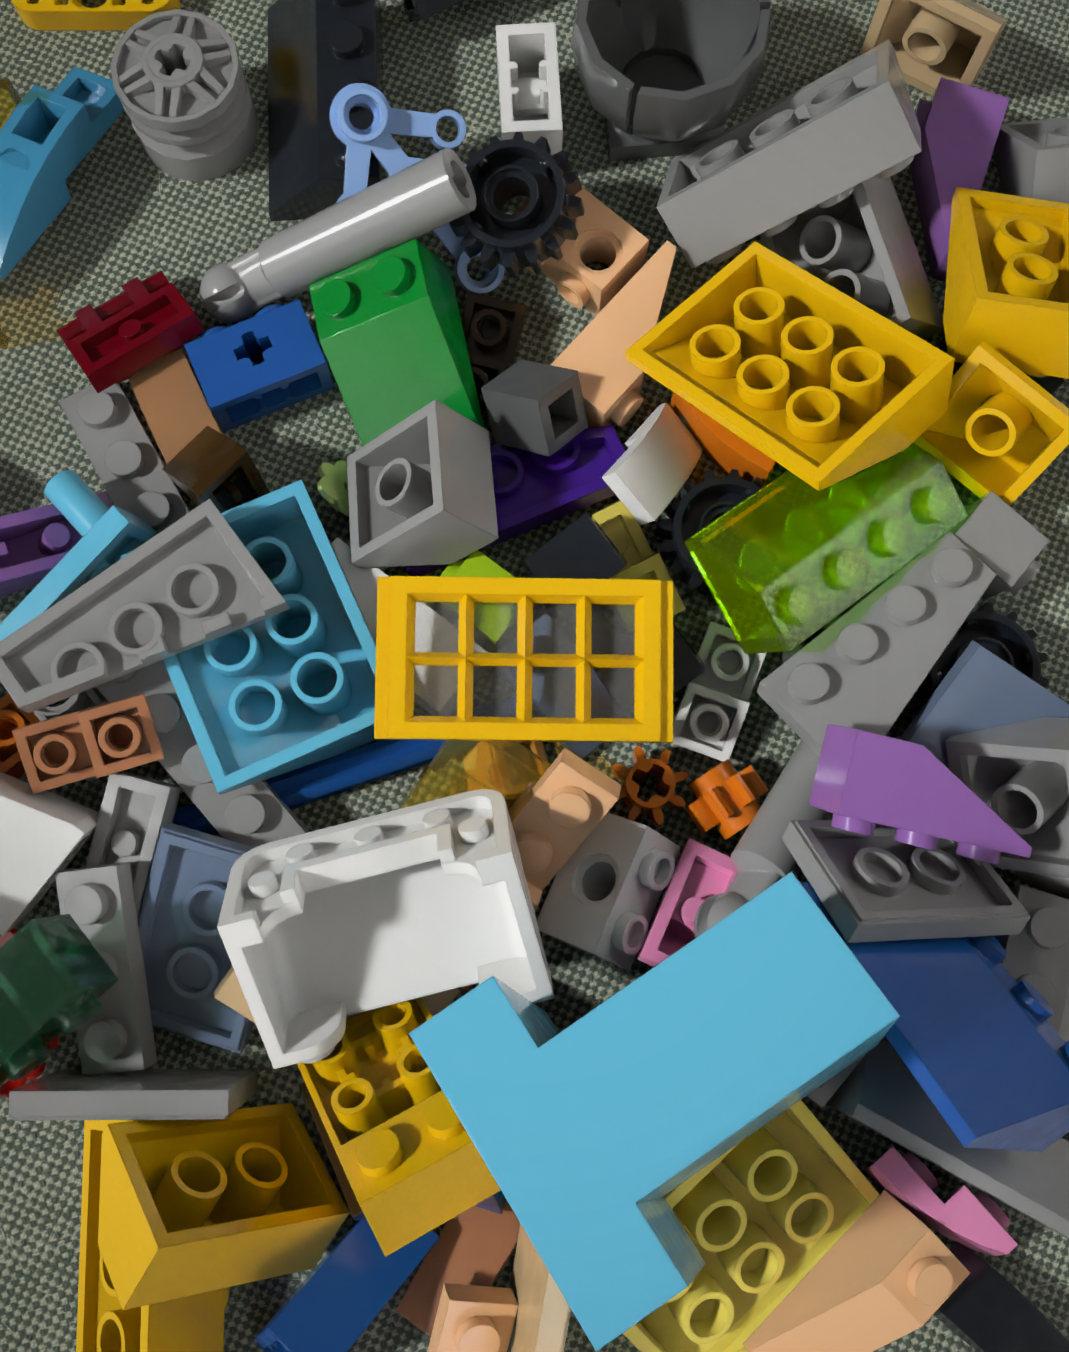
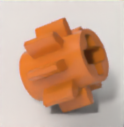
(665, 785)
(726, 798)

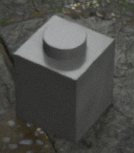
(535, 407)

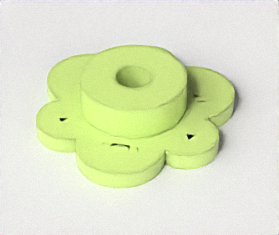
(334, 485)

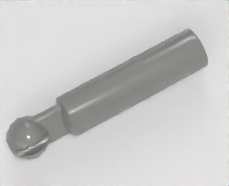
(341, 236)
(761, 853)

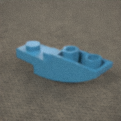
(41, 149)

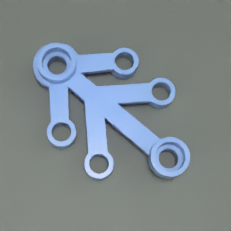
(379, 141)

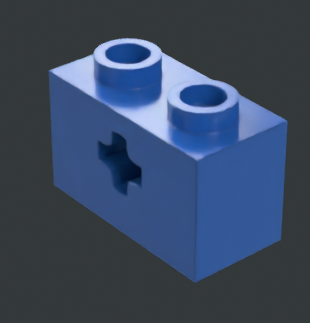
(245, 391)

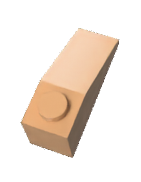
(606, 378)
(866, 1289)

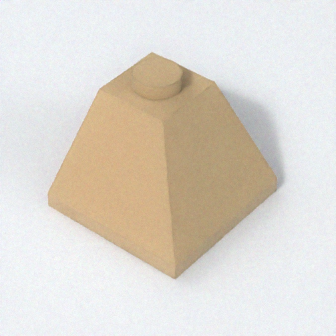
(936, 38)

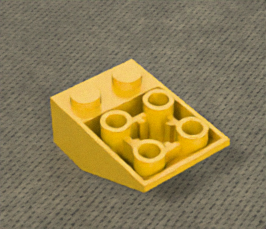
(395, 1127)

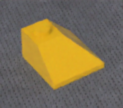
(997, 427)

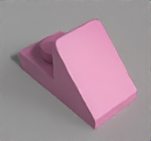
(696, 876)

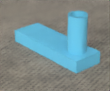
(104, 539)

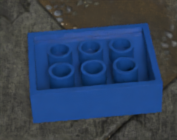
(973, 1038)

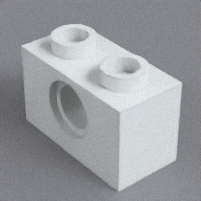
(581, 903)

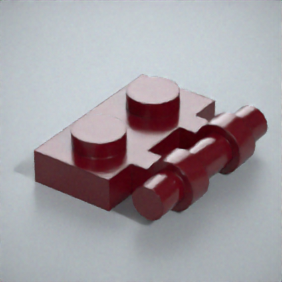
(130, 330)

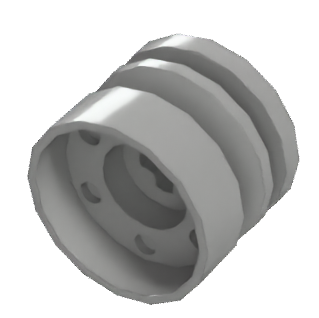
(185, 94)

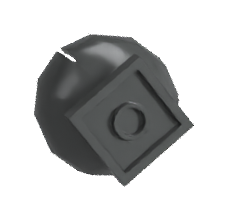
(668, 68)

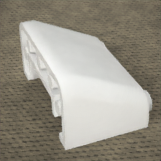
(379, 919)

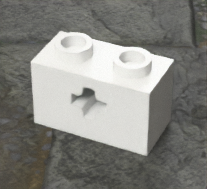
(529, 83)

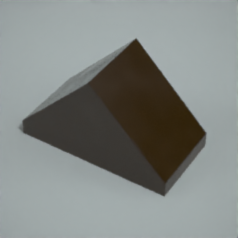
(216, 470)

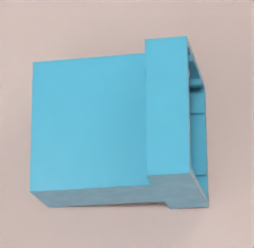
(650, 1091)

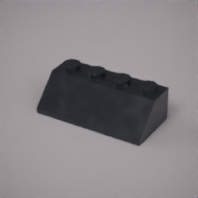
(311, 57)

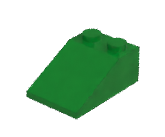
(395, 338)

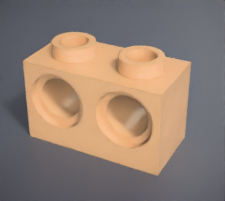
(602, 239)

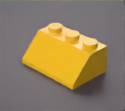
(212, 1203)

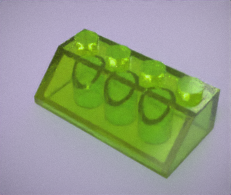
(806, 555)

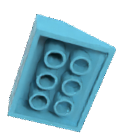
(292, 682)

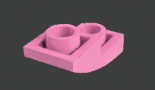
(960, 1215)

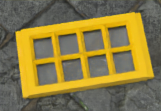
(524, 659)

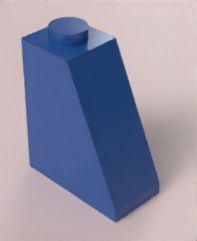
(342, 1294)

